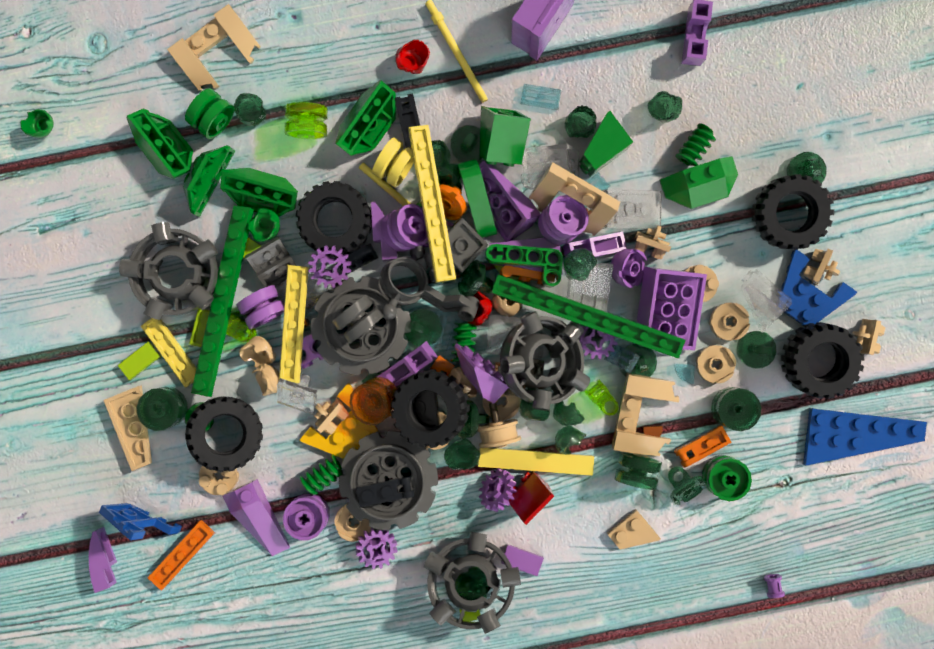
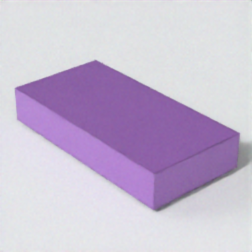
(523, 559)

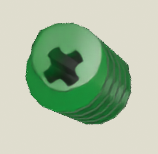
(695, 145)
(464, 337)
(323, 476)

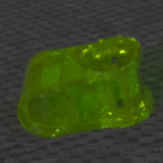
(236, 328)
(602, 397)

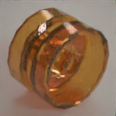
(372, 401)

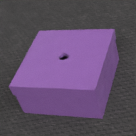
(537, 23)

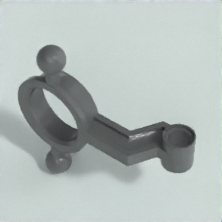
(466, 306)

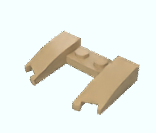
(188, 51)
(558, 179)
(625, 434)

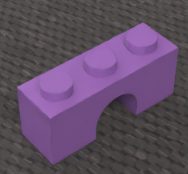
(696, 26)

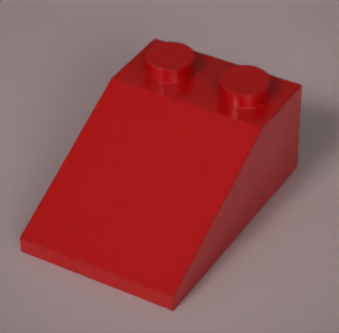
(530, 496)

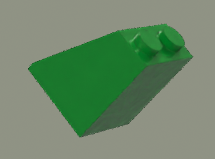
(503, 135)
(606, 145)

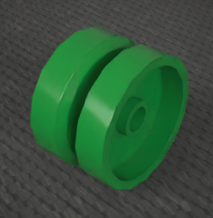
(209, 113)
(737, 482)

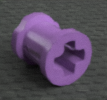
(774, 586)

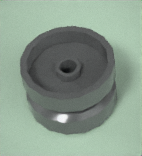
(358, 319)

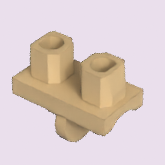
(659, 245)
(822, 257)
(868, 336)
(327, 413)

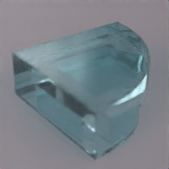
(685, 372)

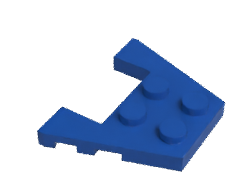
(808, 302)
(132, 520)

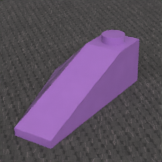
(510, 207)
(254, 512)

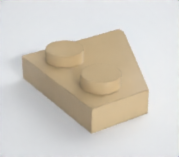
(632, 532)

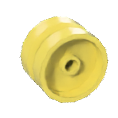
(394, 162)

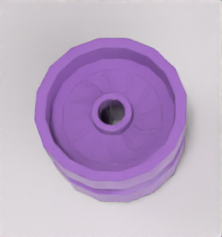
(563, 220)
(405, 228)
(261, 307)
(317, 516)

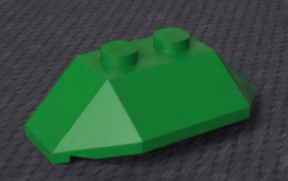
(368, 120)
(161, 143)
(205, 177)
(701, 183)
(259, 190)

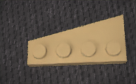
(129, 429)

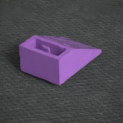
(481, 374)

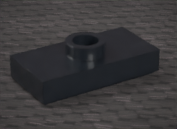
(361, 257)

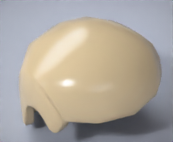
(506, 307)

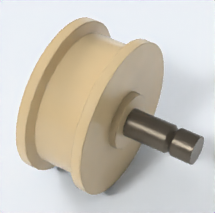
(498, 432)

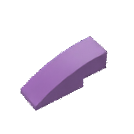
(599, 245)
(388, 253)
(409, 364)
(100, 561)

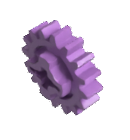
(324, 258)
(598, 351)
(497, 490)
(378, 555)

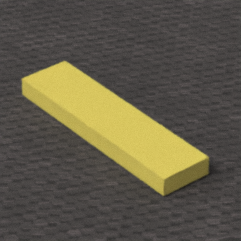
(170, 350)

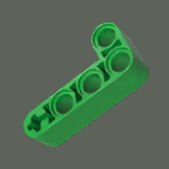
(477, 198)
(523, 260)

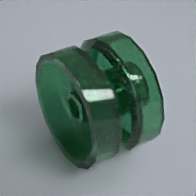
(747, 410)
(158, 418)
(638, 470)

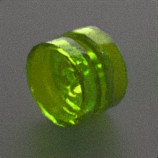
(306, 120)

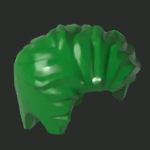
(264, 225)

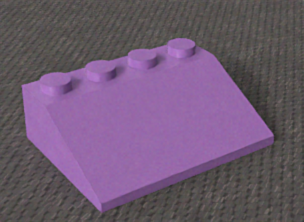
(672, 302)

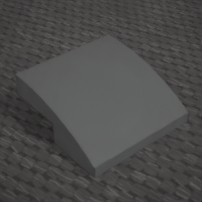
(270, 262)

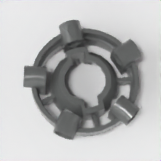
(138, 269)
(518, 353)
(443, 610)

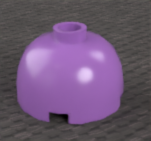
(628, 267)

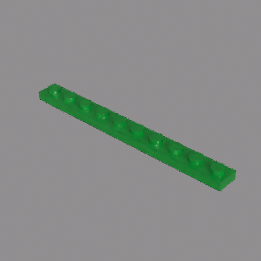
(223, 301)
(588, 316)

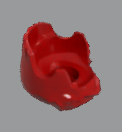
(412, 57)
(484, 309)

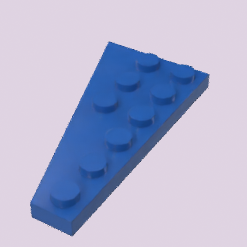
(846, 434)

